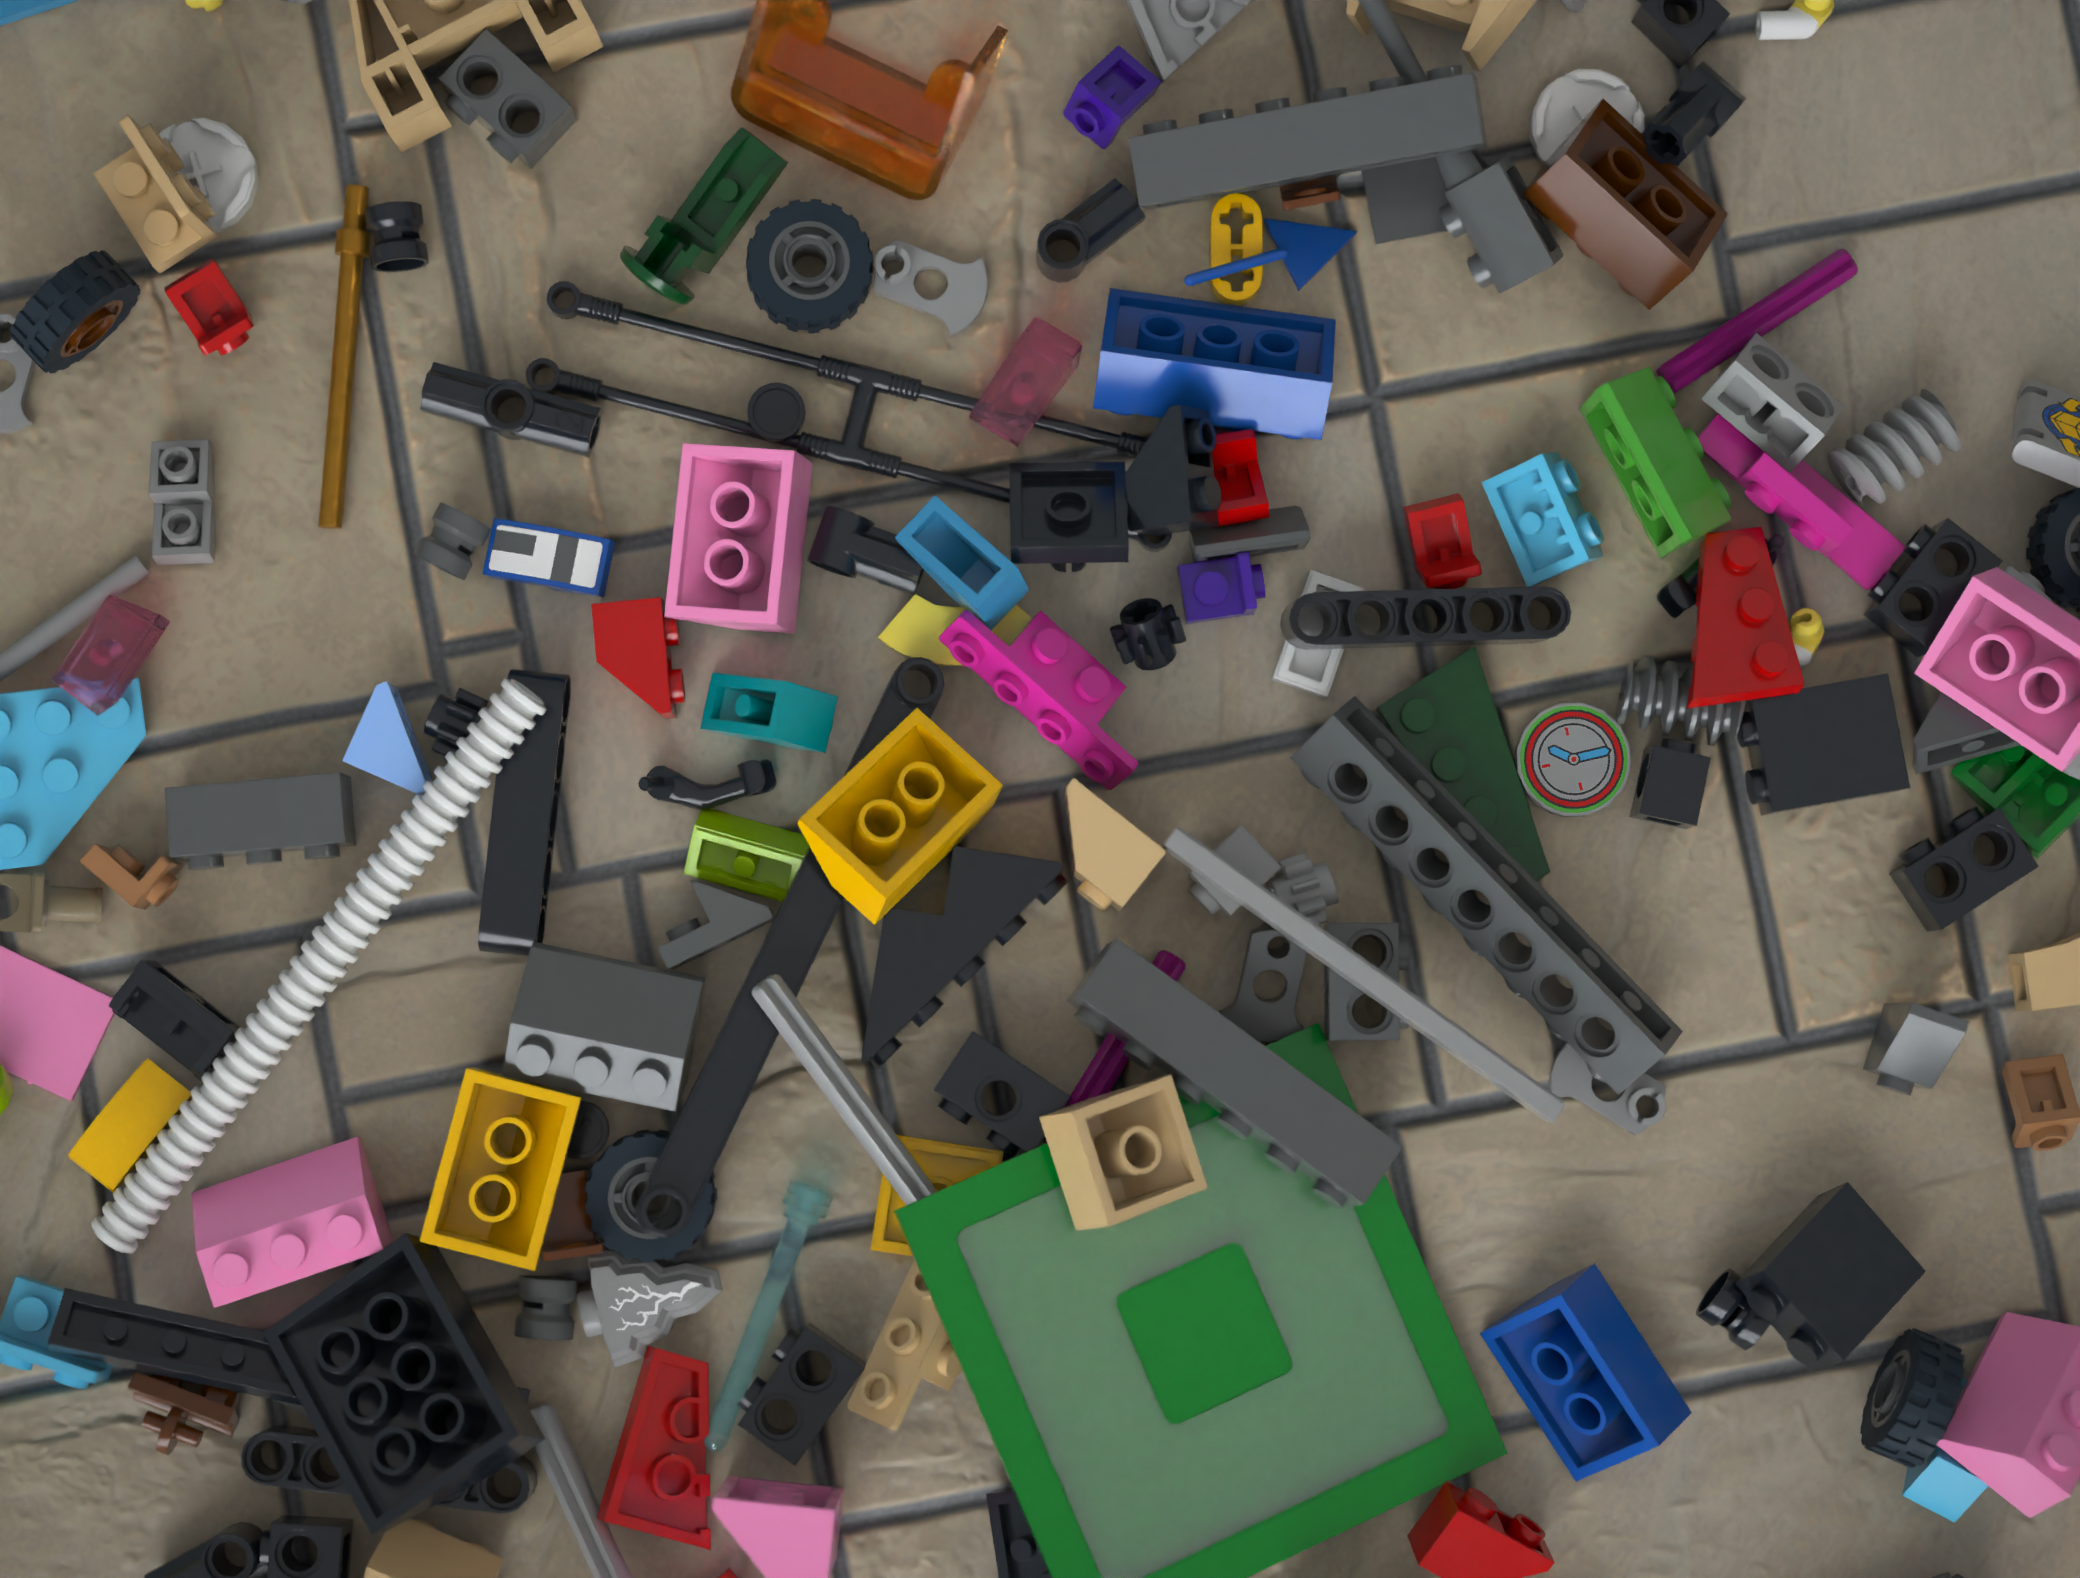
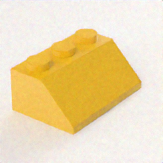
(897, 814)
(500, 1168)

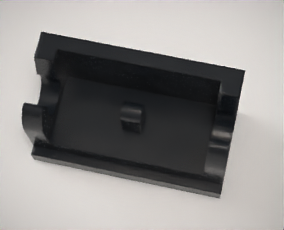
(174, 1017)

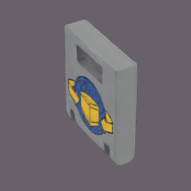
(2047, 431)

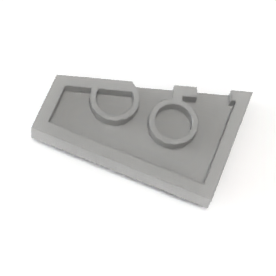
(1179, 27)

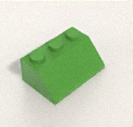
(1656, 460)

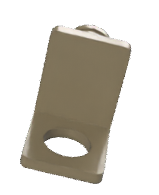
(46, 903)

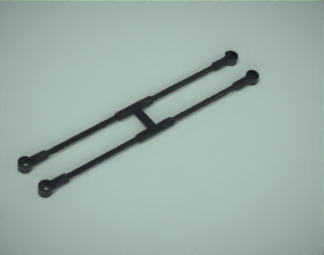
(865, 378)

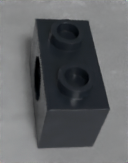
(982, 1063)

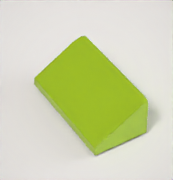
(744, 854)

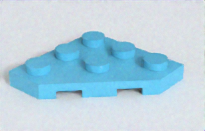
(56, 764)

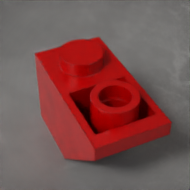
(635, 648)
(1471, 1538)

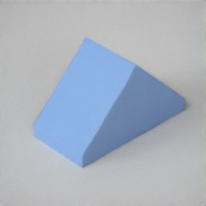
(387, 743)

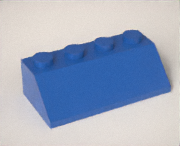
(1232, 360)

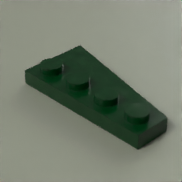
(1459, 739)

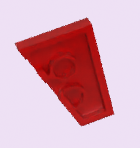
(1741, 625)
(660, 1460)

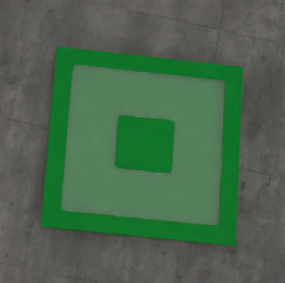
(1206, 1369)

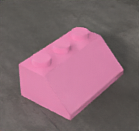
(739, 537)
(2012, 664)
(288, 1222)
(2022, 1413)
(783, 1524)

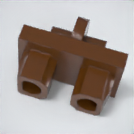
(211, 1409)

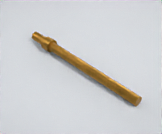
(352, 246)

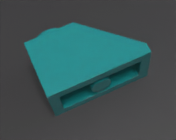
(769, 712)

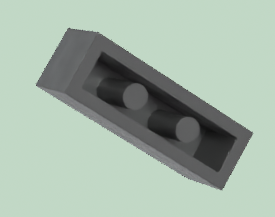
(260, 819)

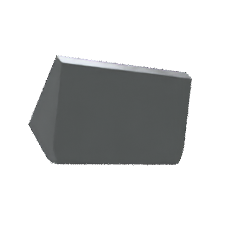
(1281, 532)

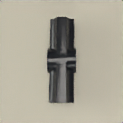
(476, 402)

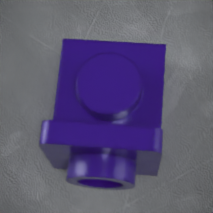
(1110, 96)
(1220, 588)

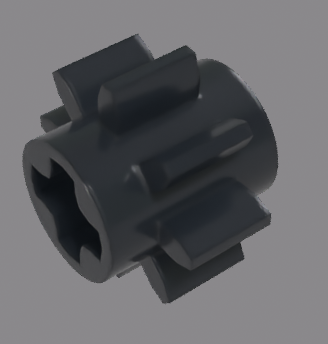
(1148, 634)
(450, 719)

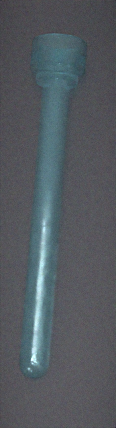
(803, 1210)

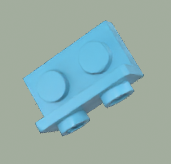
(1544, 517)
(26, 1331)

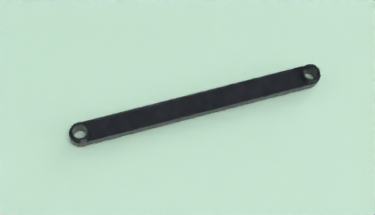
(747, 1031)

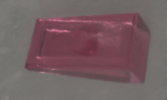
(1027, 381)

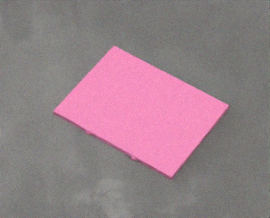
(48, 1024)

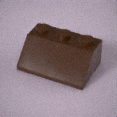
(1624, 207)

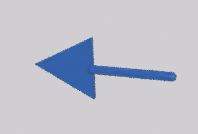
(1300, 246)

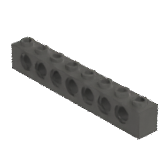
(1516, 900)

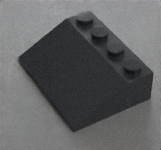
(402, 1384)

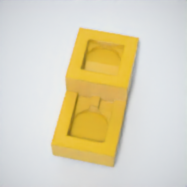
(129, 1125)

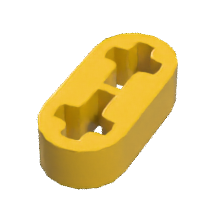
(1221, 248)

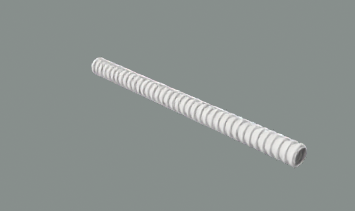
(317, 968)

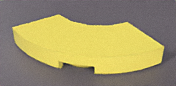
(920, 624)

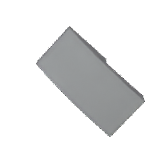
(183, 502)

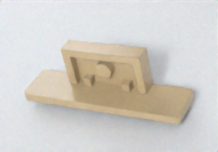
(907, 1349)

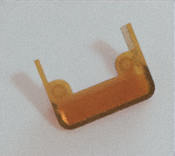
(852, 105)

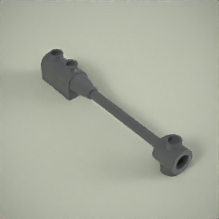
(1482, 198)

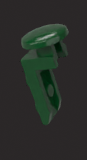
(707, 217)

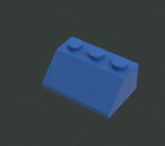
(1586, 1374)

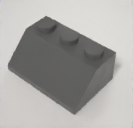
(604, 1026)

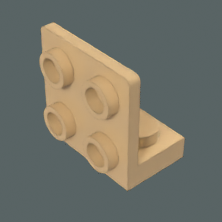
(154, 200)

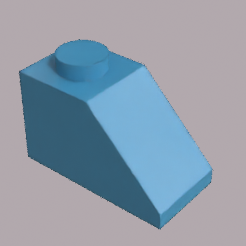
(963, 562)

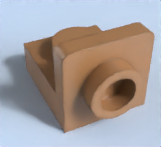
(121, 872)
(2041, 1102)

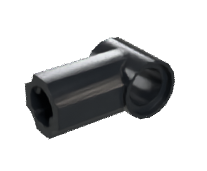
(1694, 111)
(1091, 228)
(854, 547)
(209, 1557)

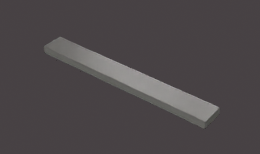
(1364, 975)

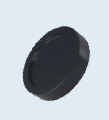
(776, 412)
(589, 1132)

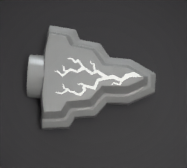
(639, 1301)

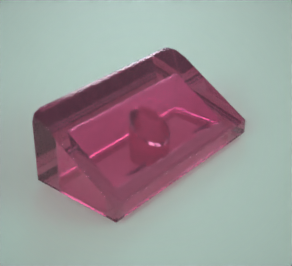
(109, 653)

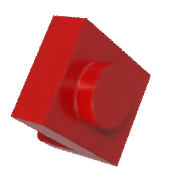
(211, 308)
(1239, 478)
(1441, 542)

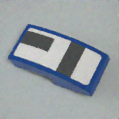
(549, 557)

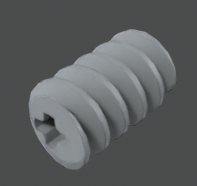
(1894, 446)

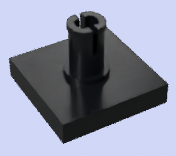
(1068, 513)

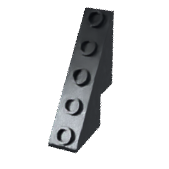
(927, 950)

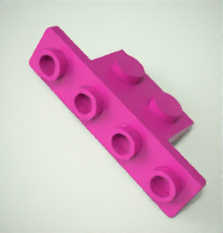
(1807, 503)
(1051, 685)

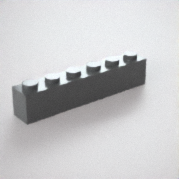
(1308, 140)
(1233, 1075)

